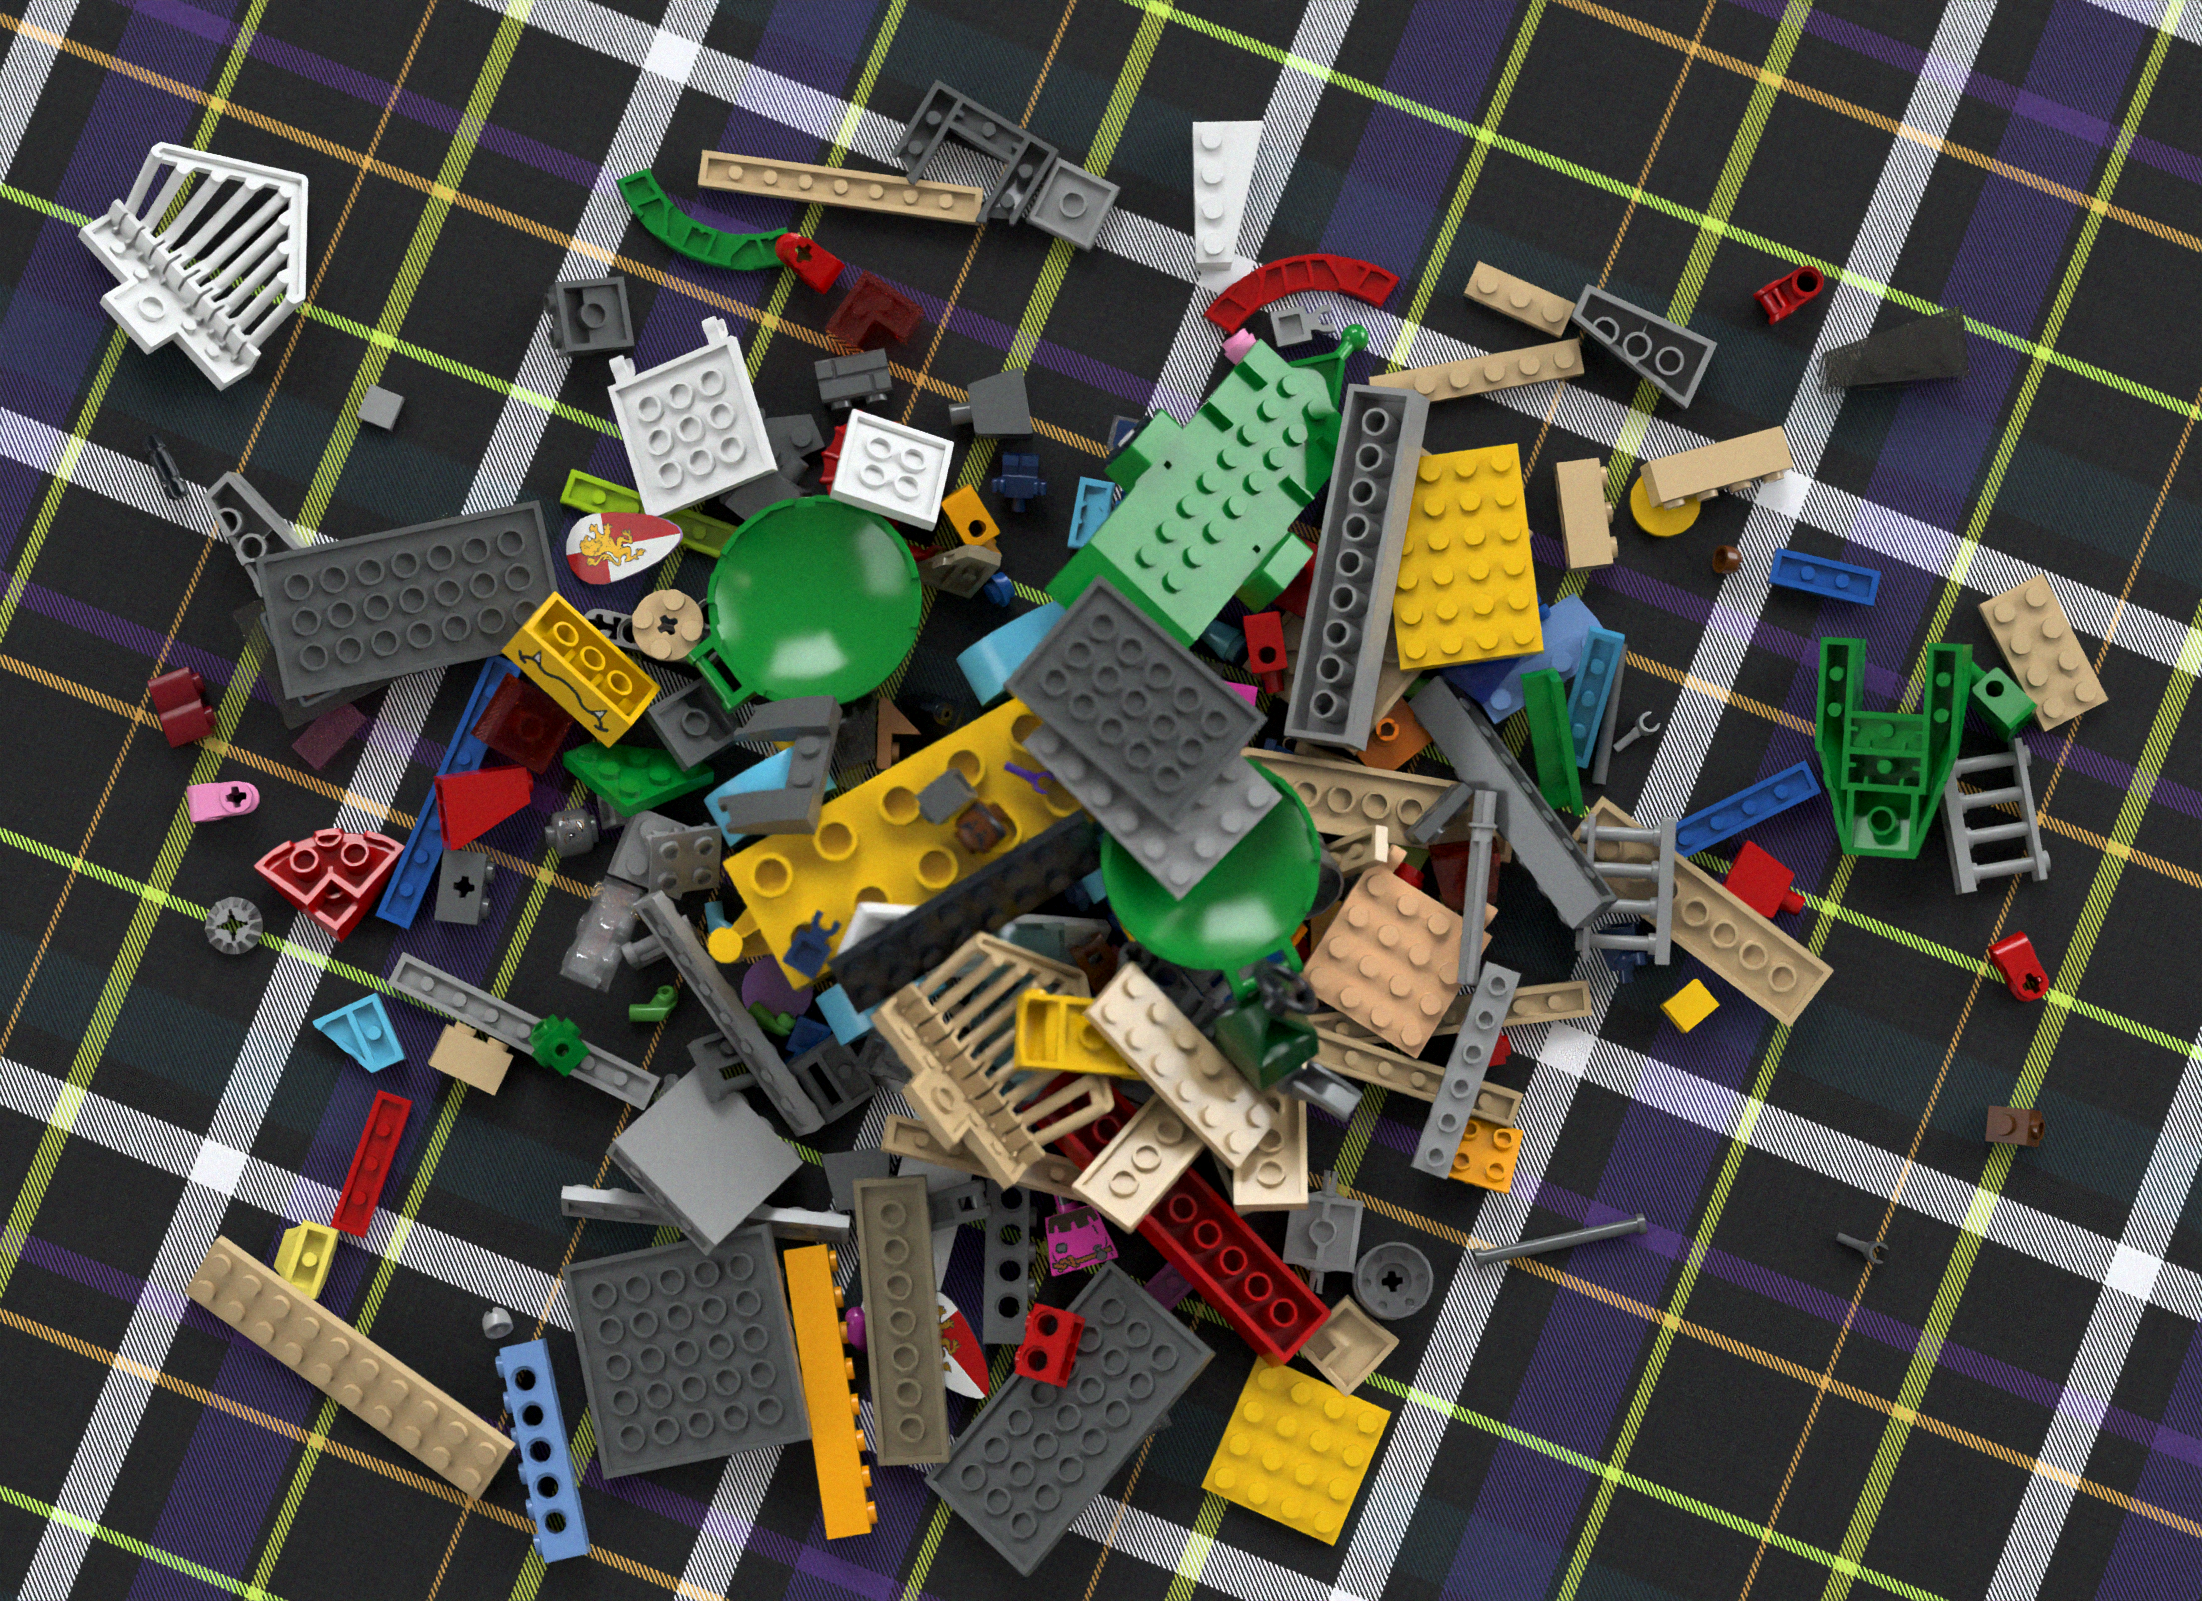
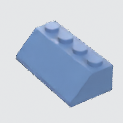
(1563, 644)

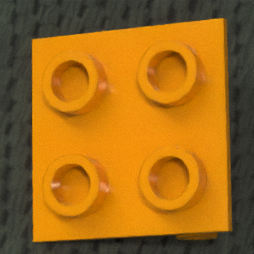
(1487, 1155)

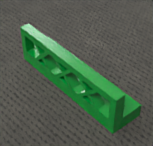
(1552, 739)

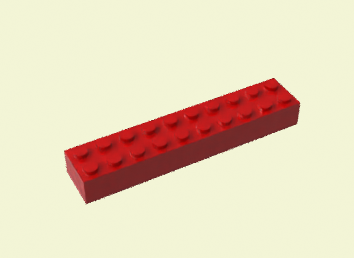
(1204, 1240)

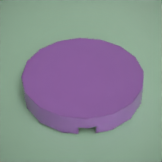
(771, 988)

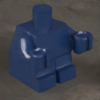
(1019, 479)
(1624, 960)

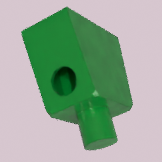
(2004, 713)

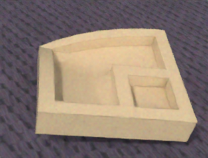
(1348, 1345)

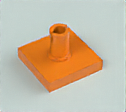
(1395, 739)

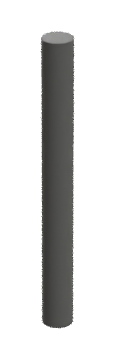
(1608, 723)

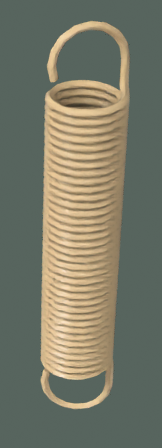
(1312, 751)

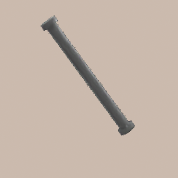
(1560, 1241)

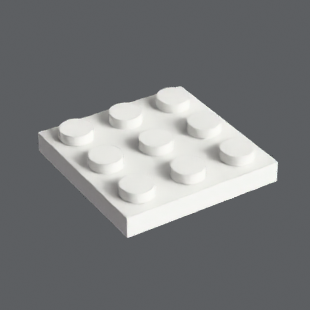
(892, 470)

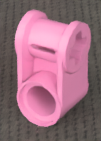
(216, 800)

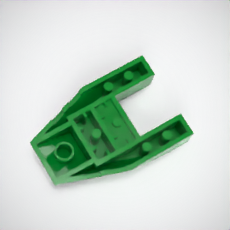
(1884, 765)

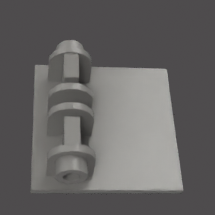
(684, 859)

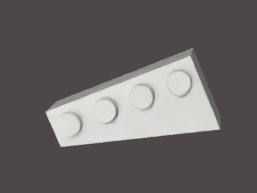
(1221, 181)

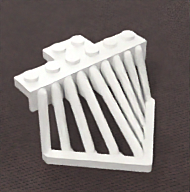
(164, 300)

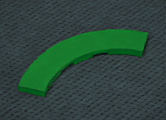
(692, 238)

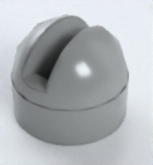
(497, 1323)

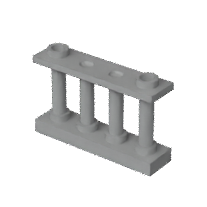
(1961, 839)
(1659, 872)

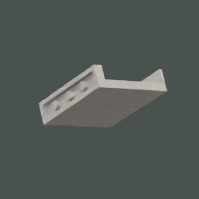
(704, 1159)

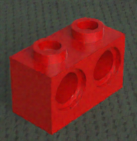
(1059, 1347)

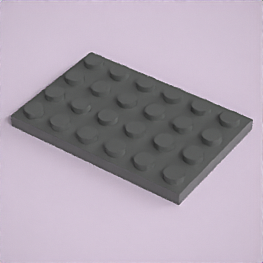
(1134, 702)

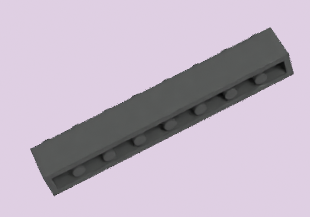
(1520, 809)

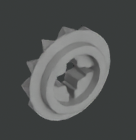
(246, 936)

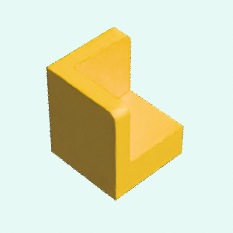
(1689, 1006)

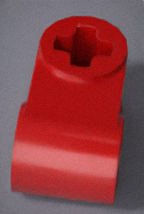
(812, 263)
(1783, 295)
(2017, 962)

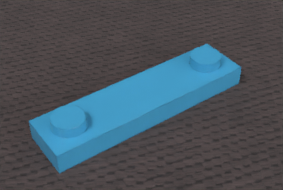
(1592, 689)

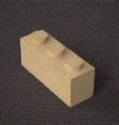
(1584, 515)

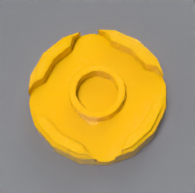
(1657, 520)

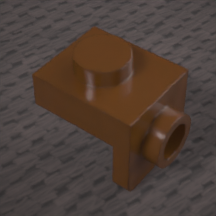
(2014, 1126)

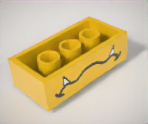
(581, 669)

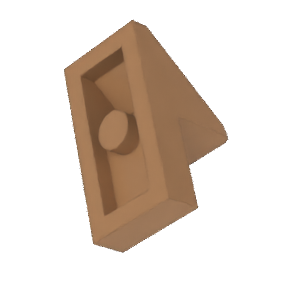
(890, 725)

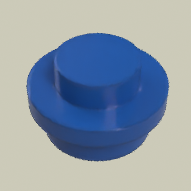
(999, 589)

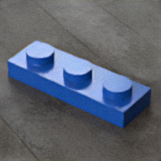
(1824, 577)

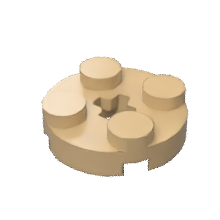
(648, 618)

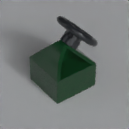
(1269, 1030)

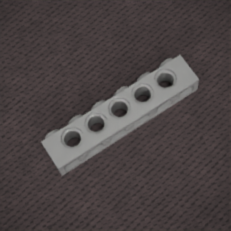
(1465, 1070)

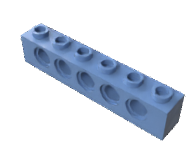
(549, 1543)

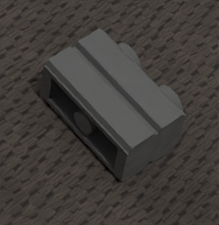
(854, 379)

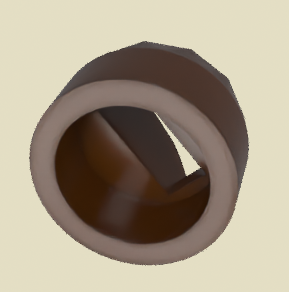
(1726, 559)

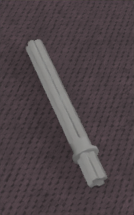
(1476, 887)

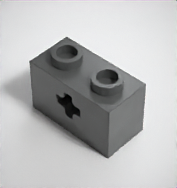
(455, 870)

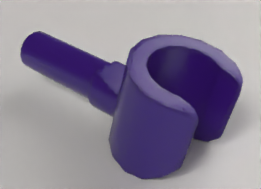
(1029, 776)

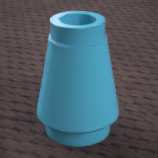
(1224, 640)

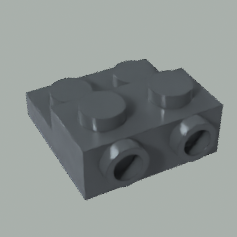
(589, 316)
(693, 724)

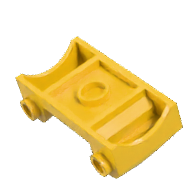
(1057, 1037)

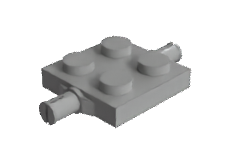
(1325, 1234)

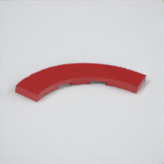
(1296, 276)

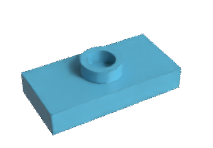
(1090, 510)

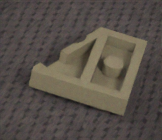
(960, 569)

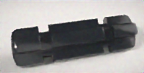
(164, 467)

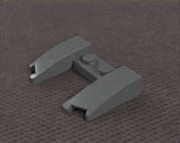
(949, 110)
(795, 810)

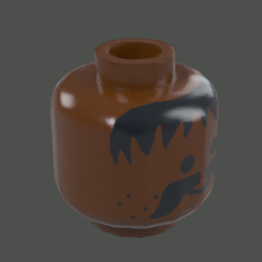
(981, 827)

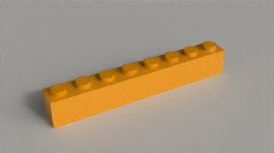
(828, 1391)

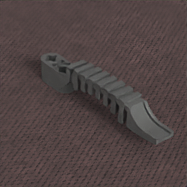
(1310, 1085)

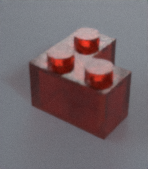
(873, 305)

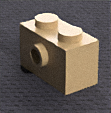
(471, 1058)

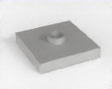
(1073, 204)

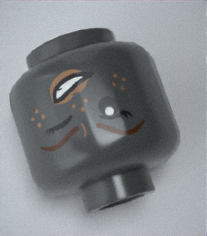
(572, 832)

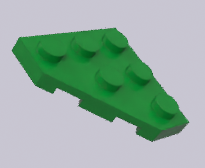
(633, 776)

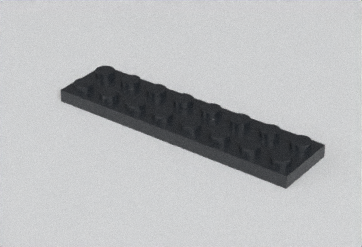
(973, 905)

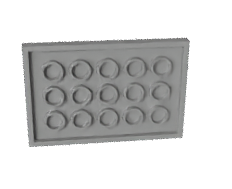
(1172, 857)

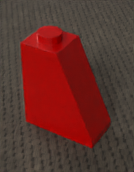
(479, 800)

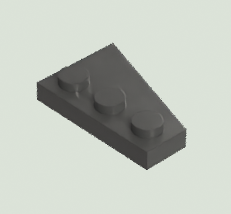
(793, 436)

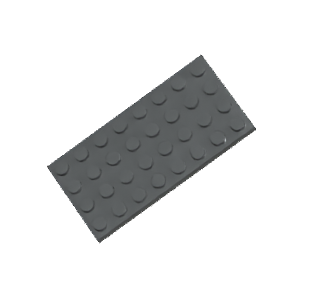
(405, 597)
(1050, 1450)

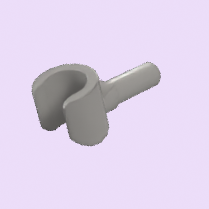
(1635, 733)

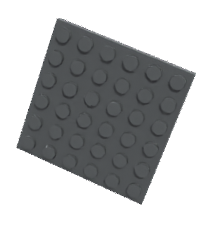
(687, 1352)

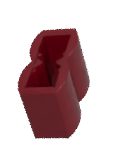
(183, 707)

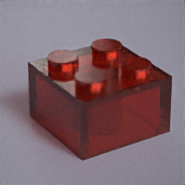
(523, 723)

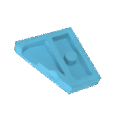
(364, 1033)

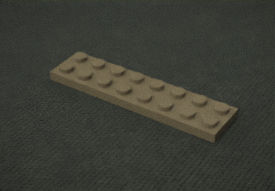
(902, 1320)

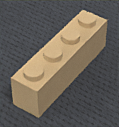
(1717, 467)

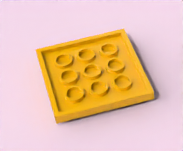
(1296, 1450)

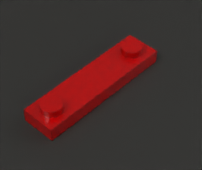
(371, 1163)

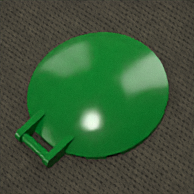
(810, 604)
(1239, 907)

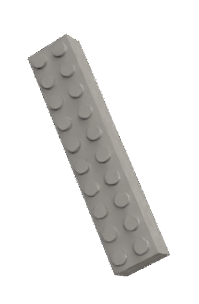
(1357, 566)

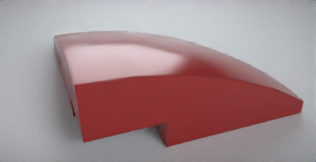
(332, 875)

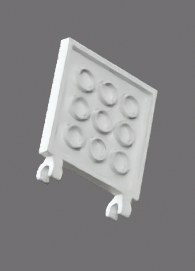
(691, 424)

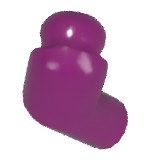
(857, 1329)

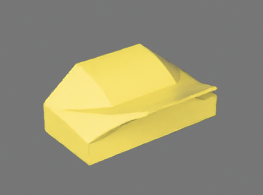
(307, 1256)

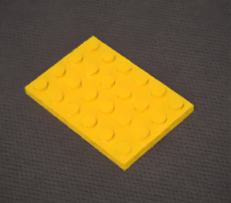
(1467, 564)

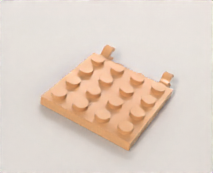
(1390, 957)

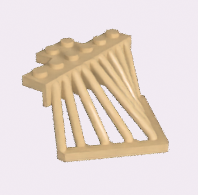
(952, 1087)

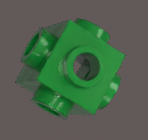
(558, 1044)

